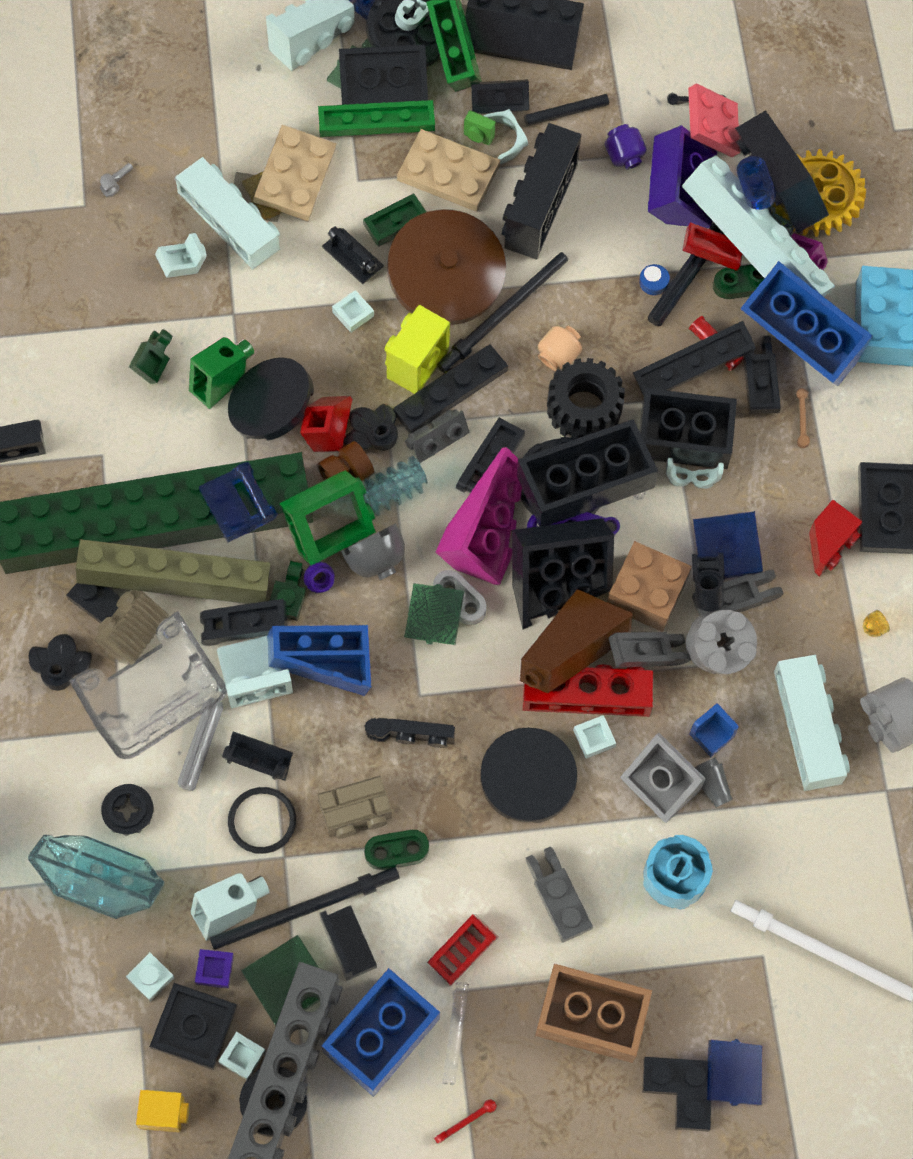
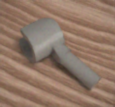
(108, 182)

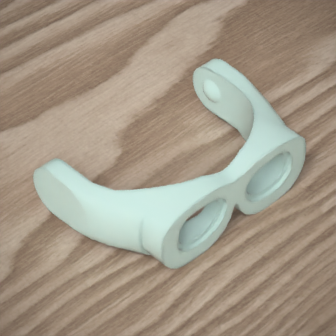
(507, 118)
(713, 475)

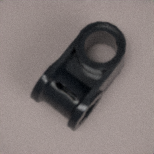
(709, 581)

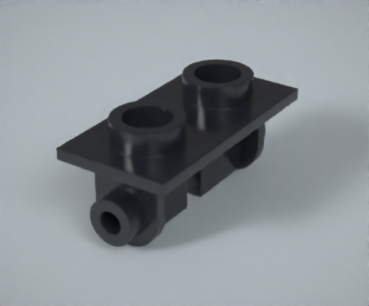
(351, 255)
(258, 756)

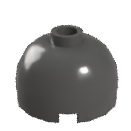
(376, 553)

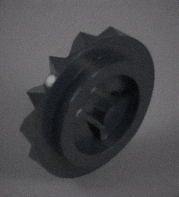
(117, 800)

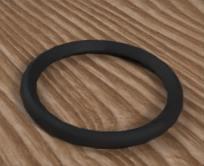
(262, 790)

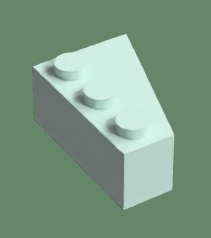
(307, 29)

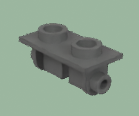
(445, 431)

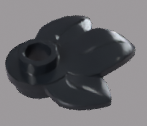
(370, 425)
(56, 658)

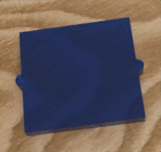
(734, 1072)

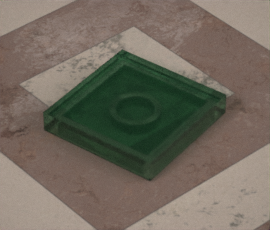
(273, 974)

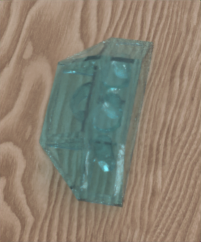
(96, 874)

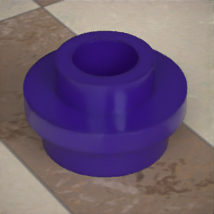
(324, 582)

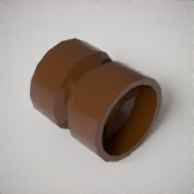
(350, 458)

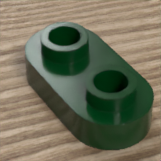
(743, 282)
(396, 848)

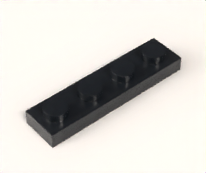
(696, 359)
(450, 389)

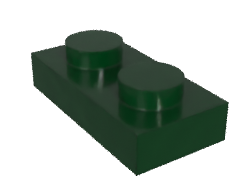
(387, 222)

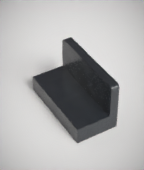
(21, 441)
(348, 942)

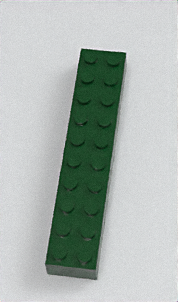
(135, 512)

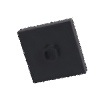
(193, 1026)

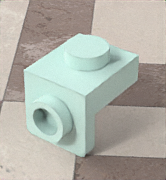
(182, 258)

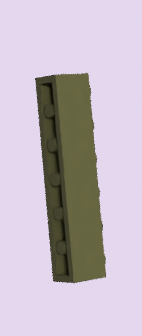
(172, 572)

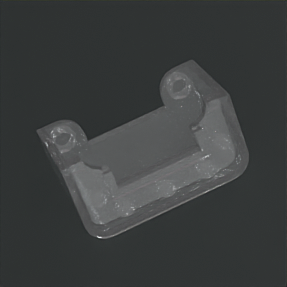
(153, 694)

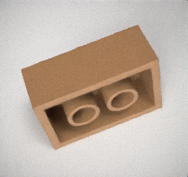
(593, 1013)

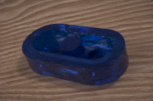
(758, 188)

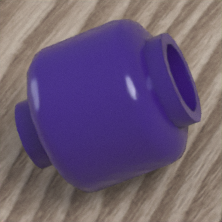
(625, 146)

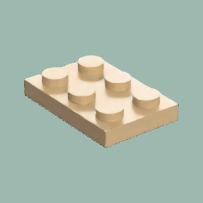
(448, 170)
(295, 172)

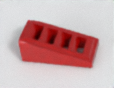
(473, 921)

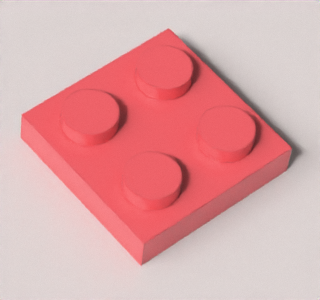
(713, 120)

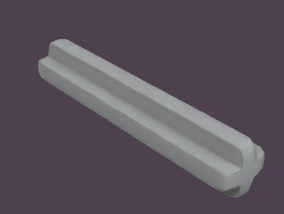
(199, 747)

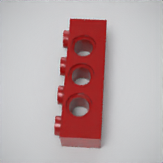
(603, 700)

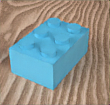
(886, 312)

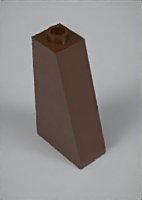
(572, 641)

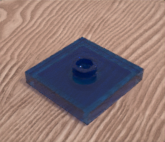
(735, 537)

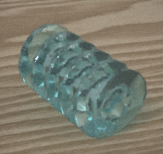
(394, 484)

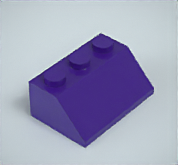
(673, 162)

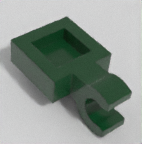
(150, 357)
(290, 590)

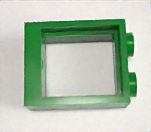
(317, 496)

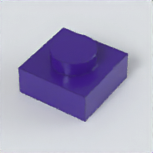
(214, 968)

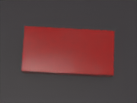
(711, 246)

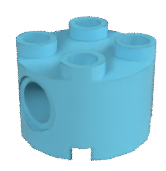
(677, 871)

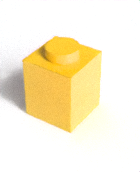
(161, 1111)

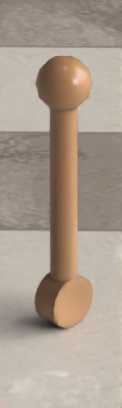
(803, 440)

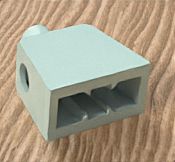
(226, 903)

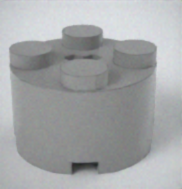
(735, 653)
(891, 714)

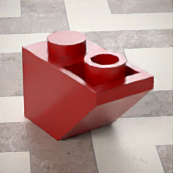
(326, 423)
(830, 534)

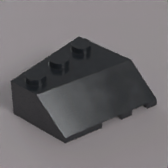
(557, 561)

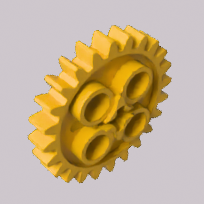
(843, 187)

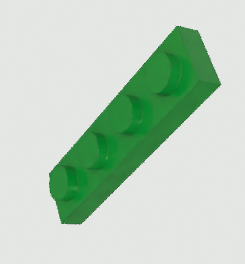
(376, 118)

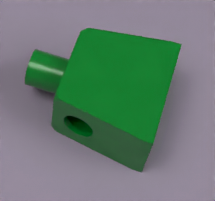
(218, 370)

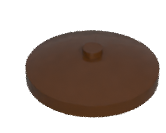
(447, 265)

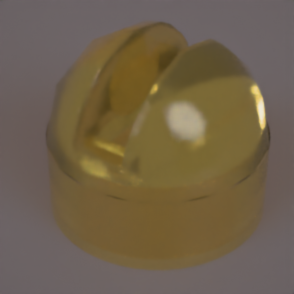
(875, 624)

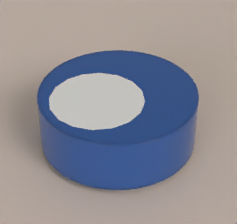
(654, 279)

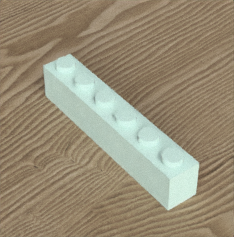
(749, 229)

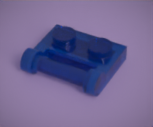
(228, 506)

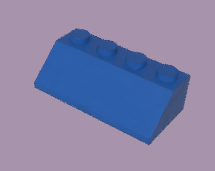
(807, 323)

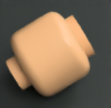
(559, 347)

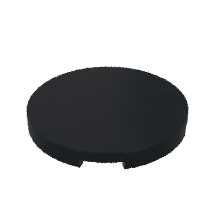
(384, 31)
(270, 399)
(528, 775)

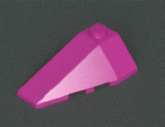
(481, 529)

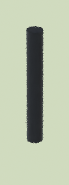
(566, 109)

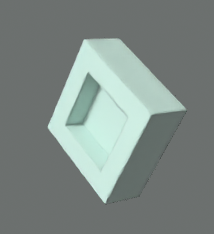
(353, 311)
(594, 736)
(150, 977)
(242, 1056)

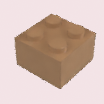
(649, 585)

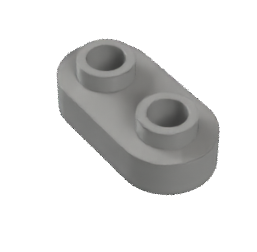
(471, 598)

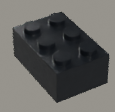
(688, 427)

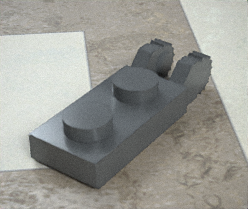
(743, 593)
(647, 649)
(559, 897)

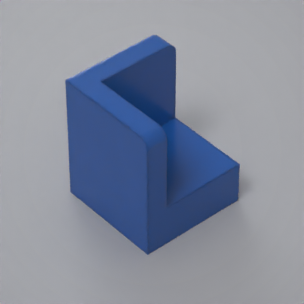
(713, 730)

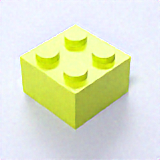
(417, 349)

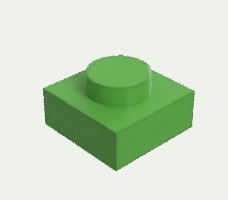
(479, 128)

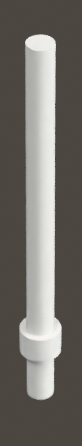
(764, 921)

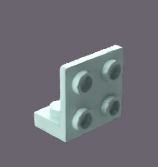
(249, 675)

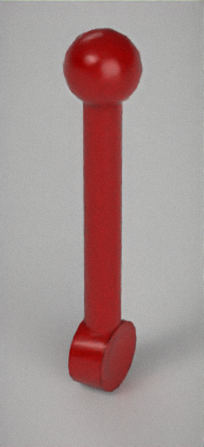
(488, 1106)

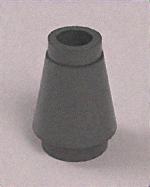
(716, 783)

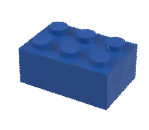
(381, 1032)

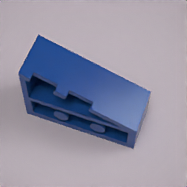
(324, 654)

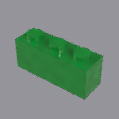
(454, 43)

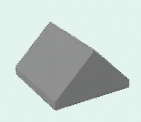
(663, 778)

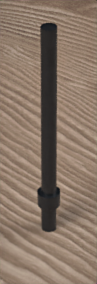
(463, 347)
(366, 884)

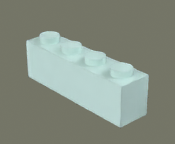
(228, 212)
(811, 723)

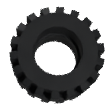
(585, 378)

